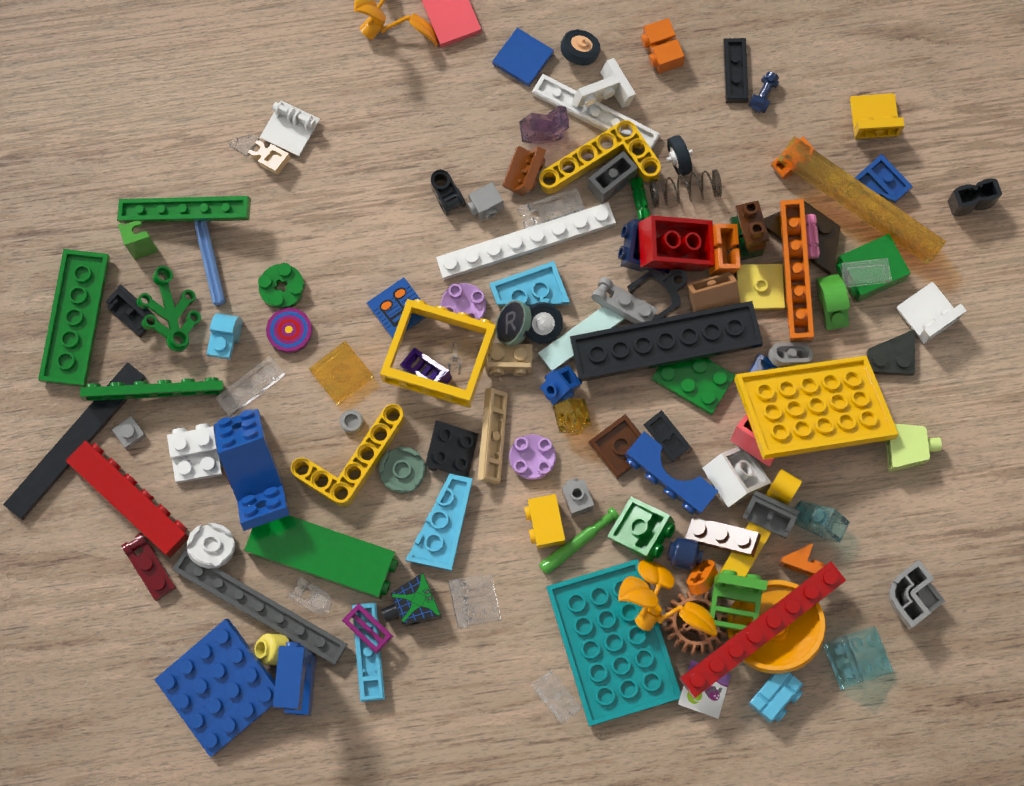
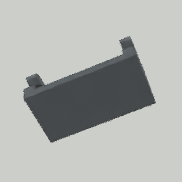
(770, 514)

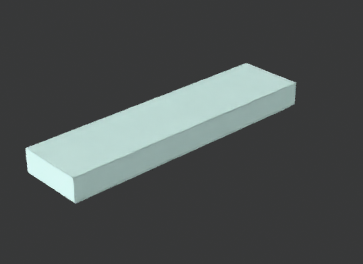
(561, 350)

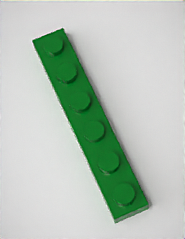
(184, 209)
(142, 389)

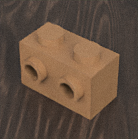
(713, 292)

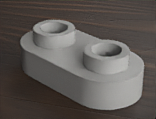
(786, 354)

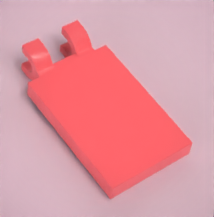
(451, 20)

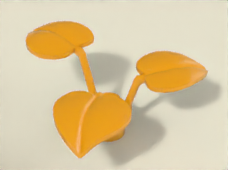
(377, 18)
(638, 592)

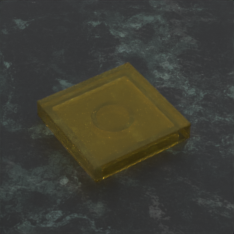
(341, 373)

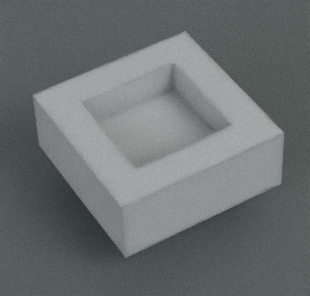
(129, 432)

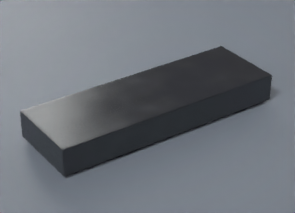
(735, 70)

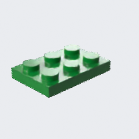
(696, 382)

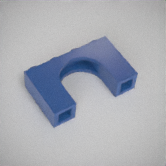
(294, 679)

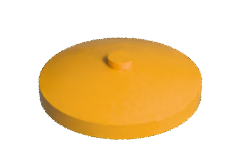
(793, 645)

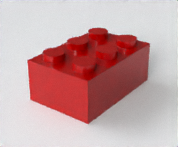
(676, 243)

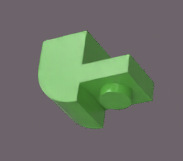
(835, 301)

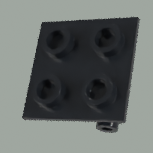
(451, 449)

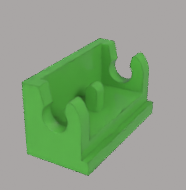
(137, 244)

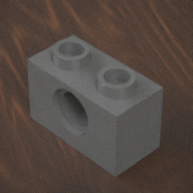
(612, 177)

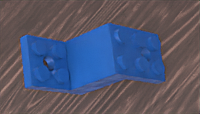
(251, 469)

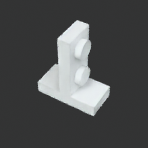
(613, 84)

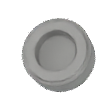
(351, 421)

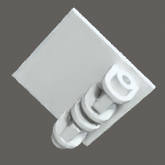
(289, 128)

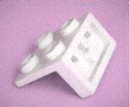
(929, 312)

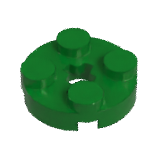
(285, 274)

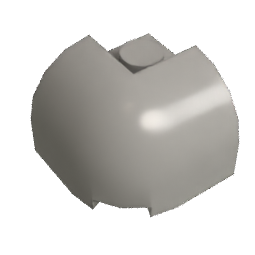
(914, 595)

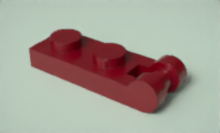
(149, 567)

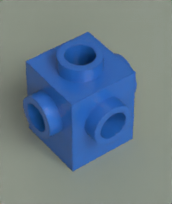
(560, 385)

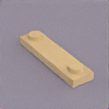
(492, 436)

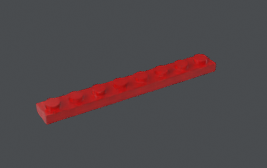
(762, 629)

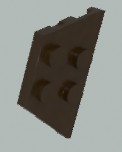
(827, 235)

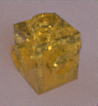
(572, 416)

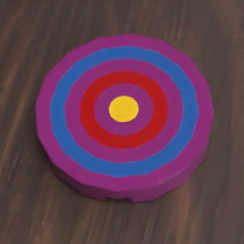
(289, 330)

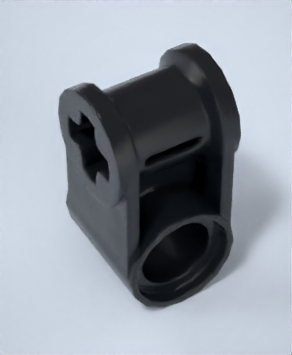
(449, 195)

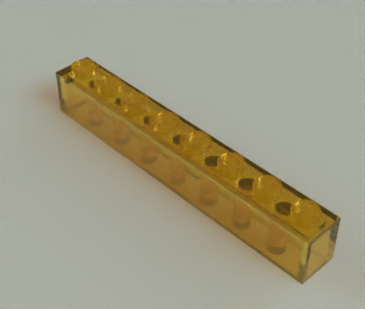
(861, 200)

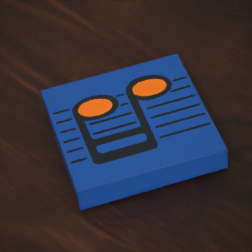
(390, 305)

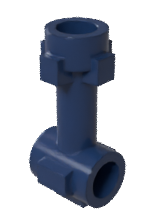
(759, 102)

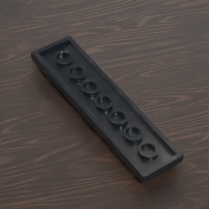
(666, 341)

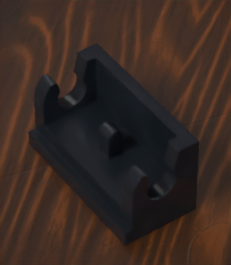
(125, 307)
(668, 436)

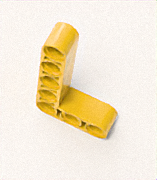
(601, 155)
(356, 462)
(782, 490)

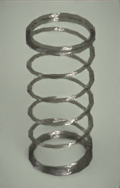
(715, 183)

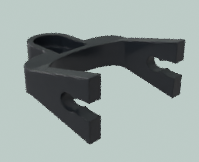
(669, 285)

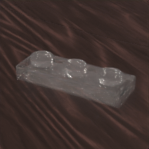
(250, 386)

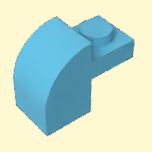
(224, 333)

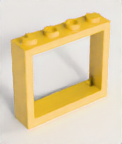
(427, 386)

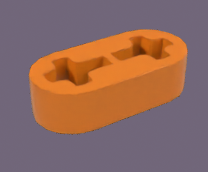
(702, 577)

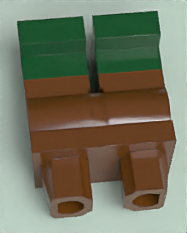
(751, 230)

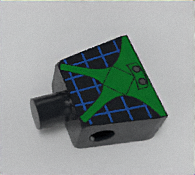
(413, 603)

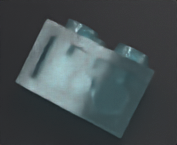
(857, 657)

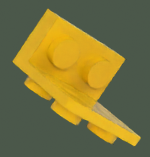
(875, 116)

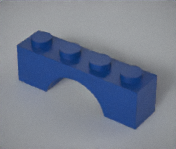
(646, 456)

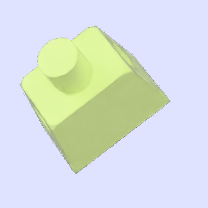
(910, 447)

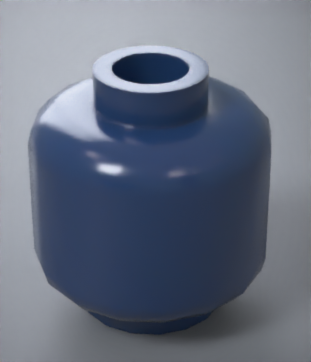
(684, 554)

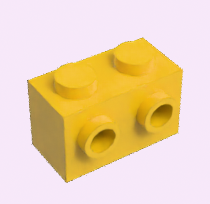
(545, 521)

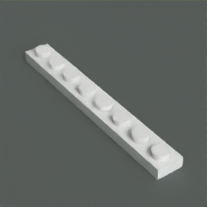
(525, 241)

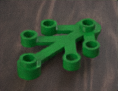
(168, 312)

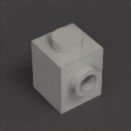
(485, 202)
(577, 497)

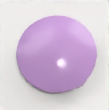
(466, 299)
(532, 456)

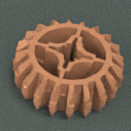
(677, 632)

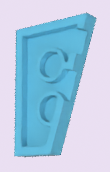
(531, 287)

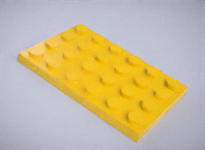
(815, 407)

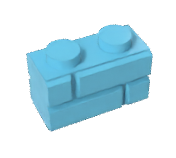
(775, 695)

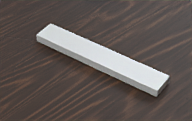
(595, 114)

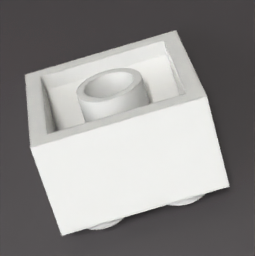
(736, 475)

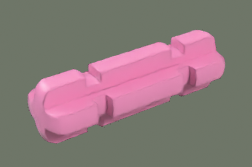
(812, 236)

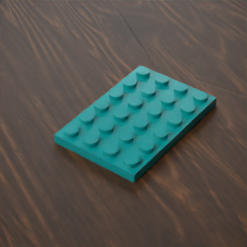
(610, 657)

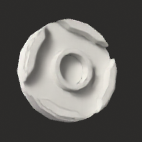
(210, 545)

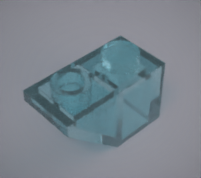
(821, 521)

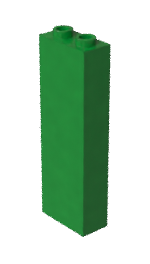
(324, 555)

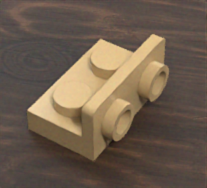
(509, 360)

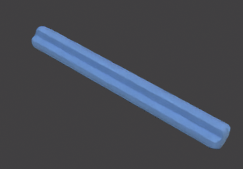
(209, 263)

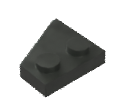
(894, 356)

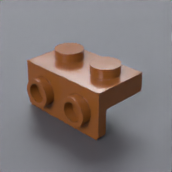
(524, 169)

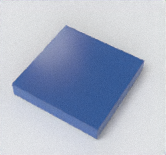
(523, 57)

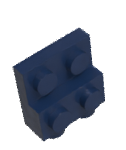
(630, 251)

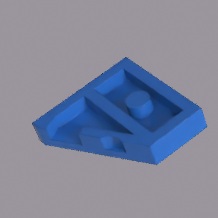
(884, 179)

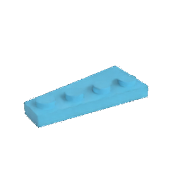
(441, 533)

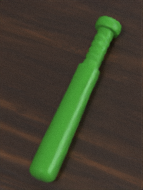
(568, 549)

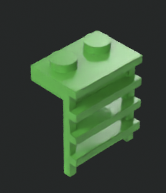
(737, 588)

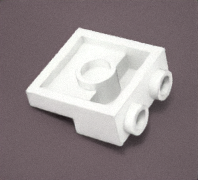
(194, 453)

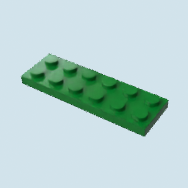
(74, 318)

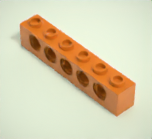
(796, 270)

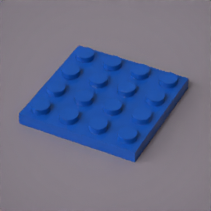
(218, 687)

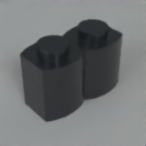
(974, 197)

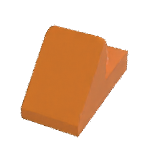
(799, 562)

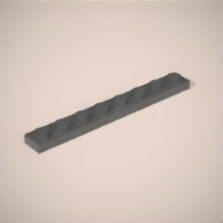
(262, 609)

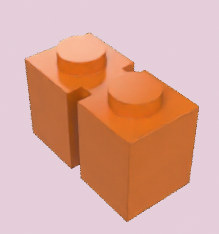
(665, 52)
(724, 241)

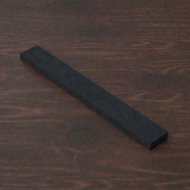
(55, 463)

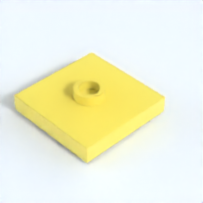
(761, 285)

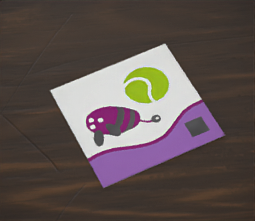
(710, 700)

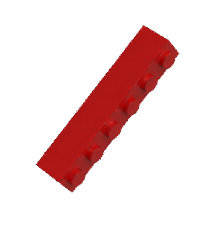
(127, 499)

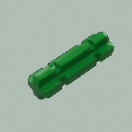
(640, 198)

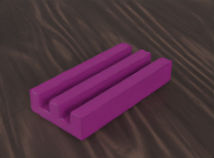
(382, 642)

